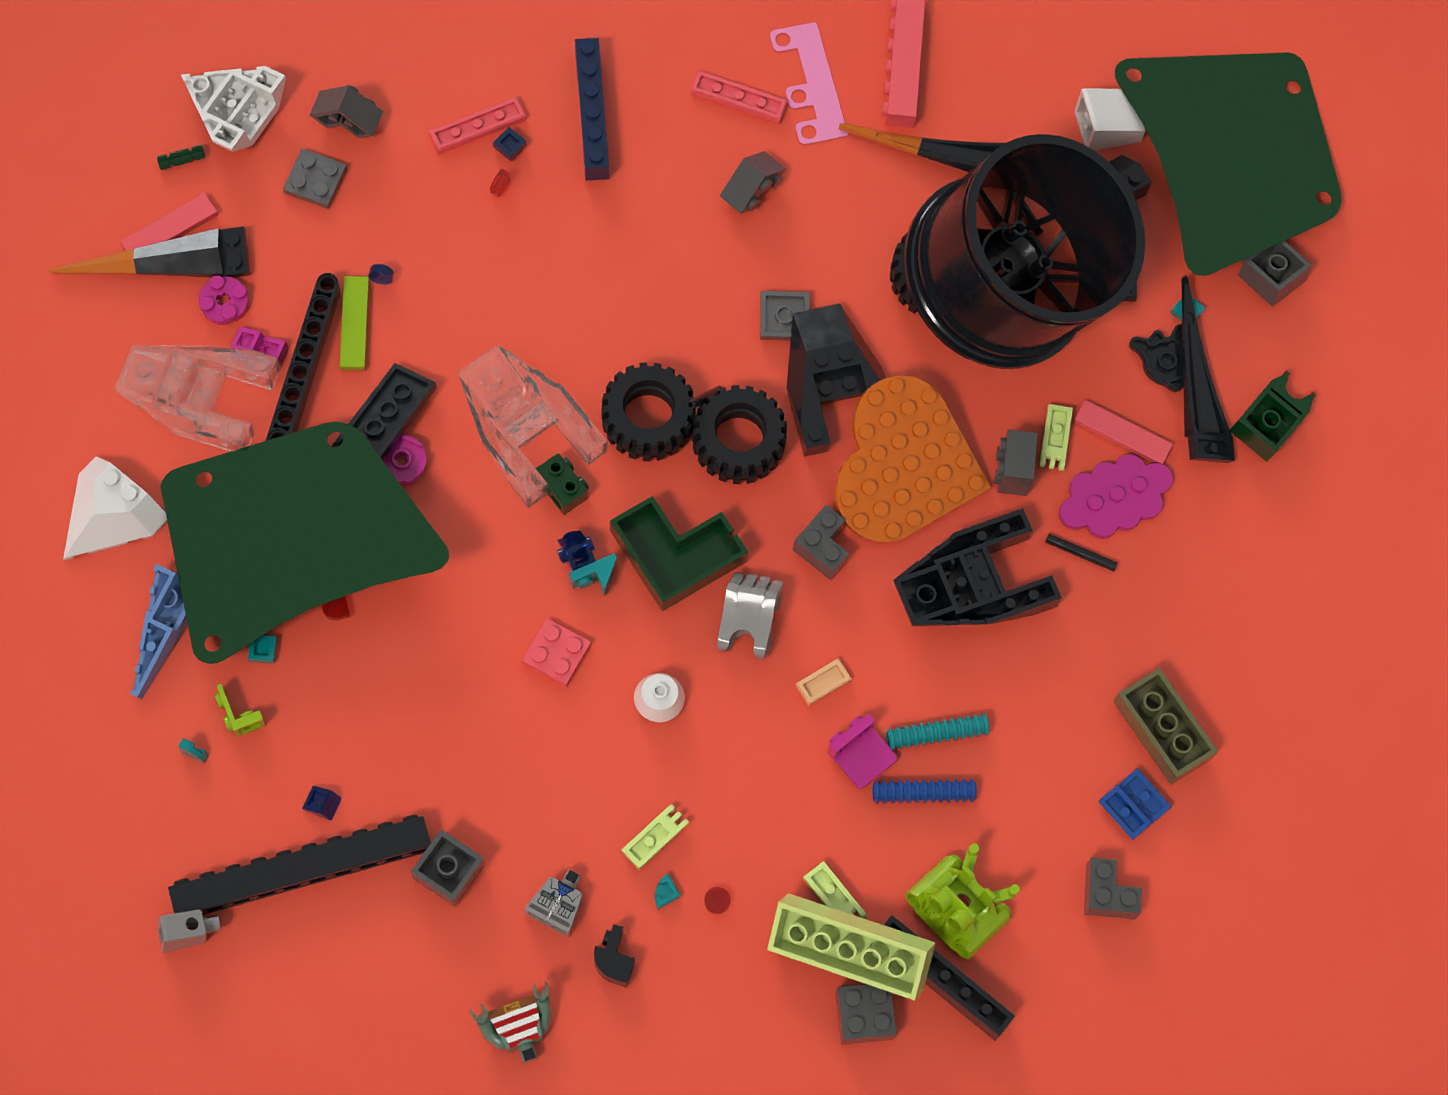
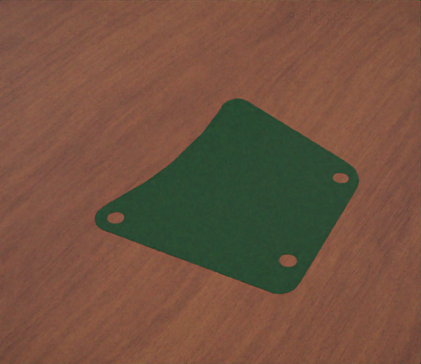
(1235, 150)
(288, 533)

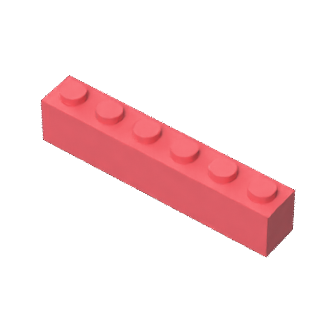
(904, 62)

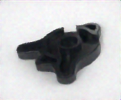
(1162, 357)

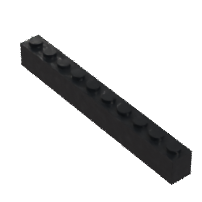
(301, 868)

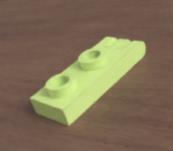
(1055, 436)
(654, 837)
(831, 890)

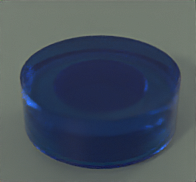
(381, 274)

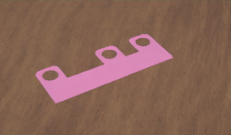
(819, 86)

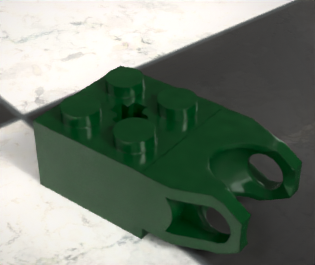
(1271, 418)

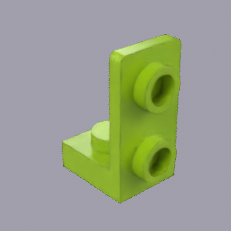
(248, 721)

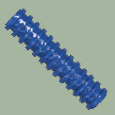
(924, 791)

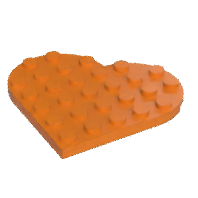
(906, 464)

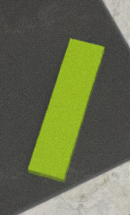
(354, 323)

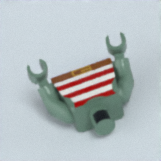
(517, 1024)

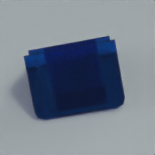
(322, 802)

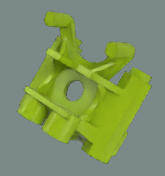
(960, 926)

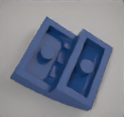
(1135, 804)

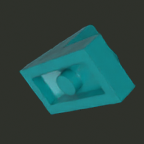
(600, 570)

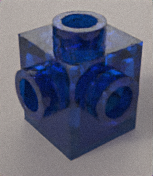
(576, 550)

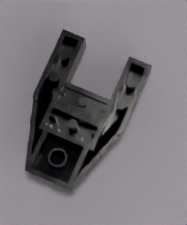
(825, 366)
(961, 582)

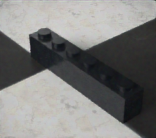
(962, 992)

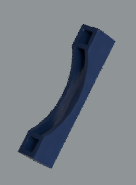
(592, 109)

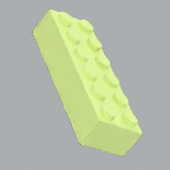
(851, 946)

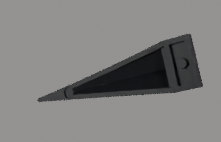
(1203, 416)

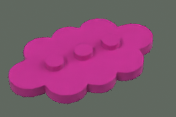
(1115, 496)

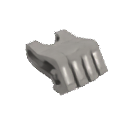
(750, 611)

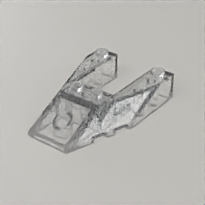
(182, 385)
(515, 406)

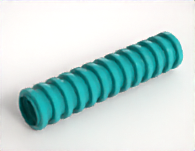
(938, 731)

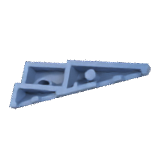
(161, 628)

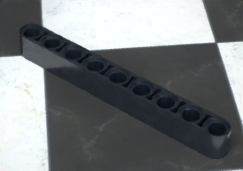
(302, 363)

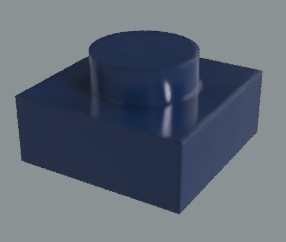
(509, 144)

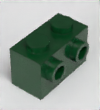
(563, 485)

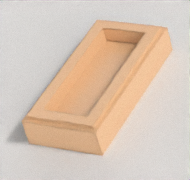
(823, 682)

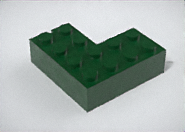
(672, 563)

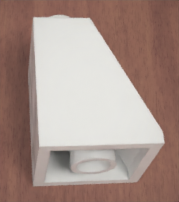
(1107, 119)

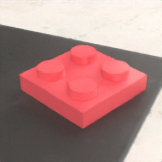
(556, 652)

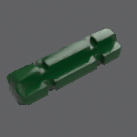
(180, 157)

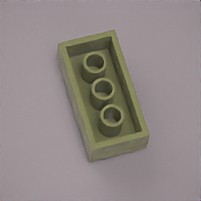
(1165, 726)

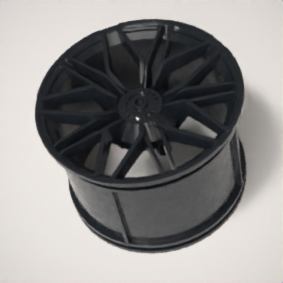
(982, 283)

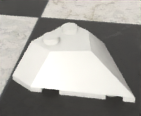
(236, 103)
(109, 511)

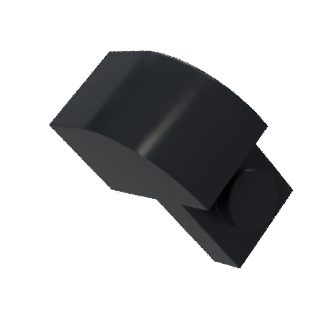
(612, 965)

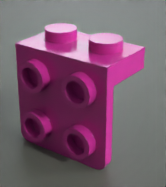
(861, 752)

